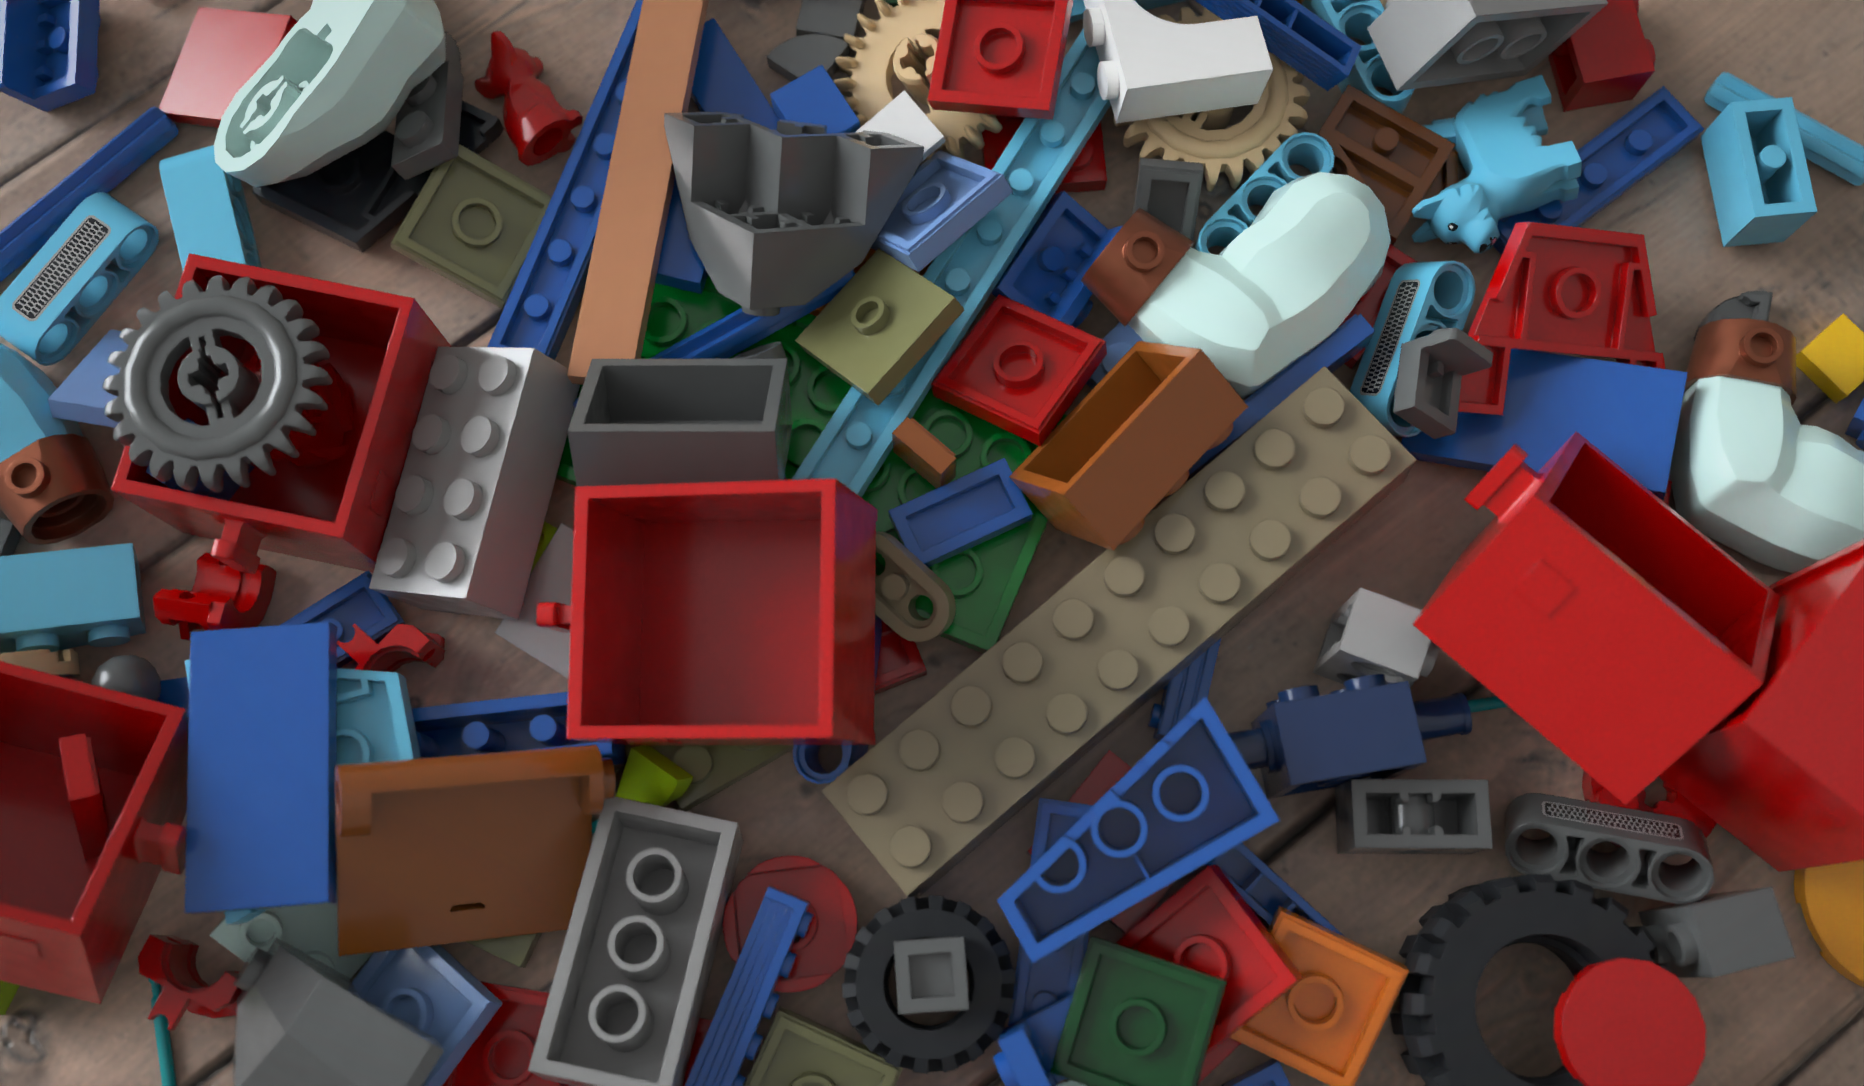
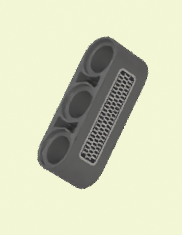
(1629, 870)

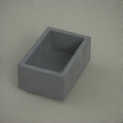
(681, 421)

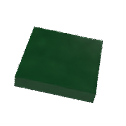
(1137, 1020)

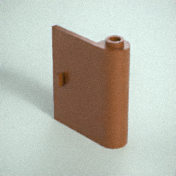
(463, 845)

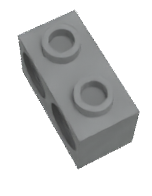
(1375, 637)

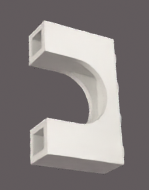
(1170, 67)

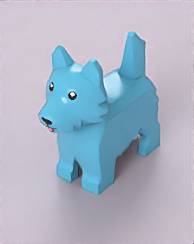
(1503, 164)

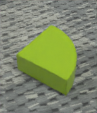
(652, 778)

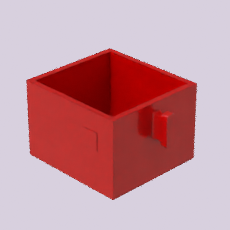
(326, 511)
(721, 614)
(1601, 615)
(1792, 754)
(66, 914)

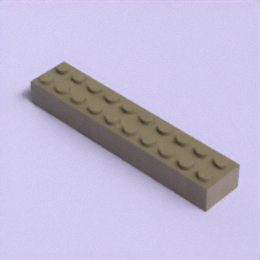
(1118, 633)

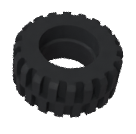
(1461, 940)

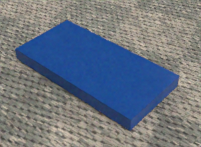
(1550, 396)
(261, 768)

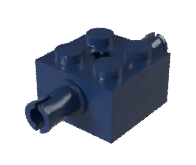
(1352, 733)

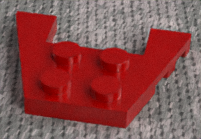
(1563, 296)

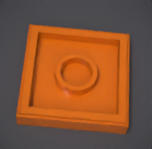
(1334, 1011)

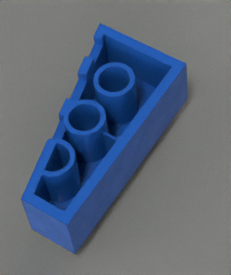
(1151, 828)

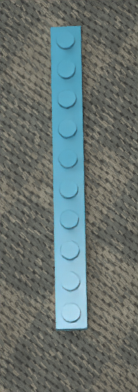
(969, 269)

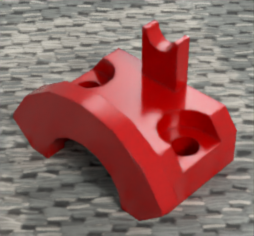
(218, 598)
(398, 647)
(173, 965)

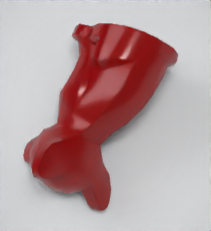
(530, 110)

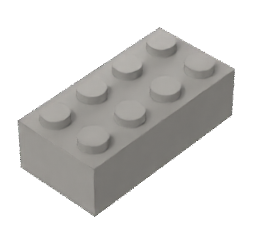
(476, 482)
(638, 948)

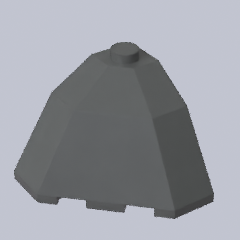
(783, 206)
(313, 1029)

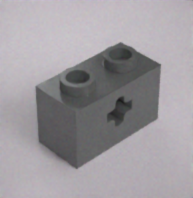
(1413, 816)
(1719, 933)

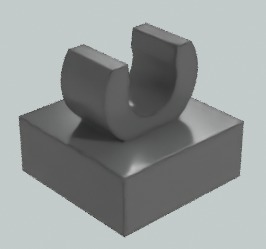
(931, 975)

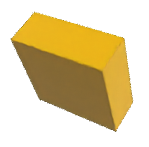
(1835, 358)

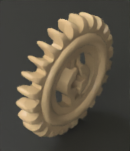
(896, 46)
(1207, 140)

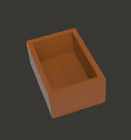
(1130, 443)

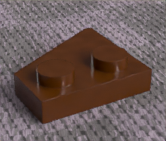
(1384, 153)

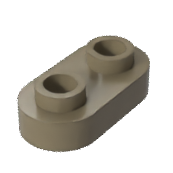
(901, 585)

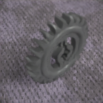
(246, 415)

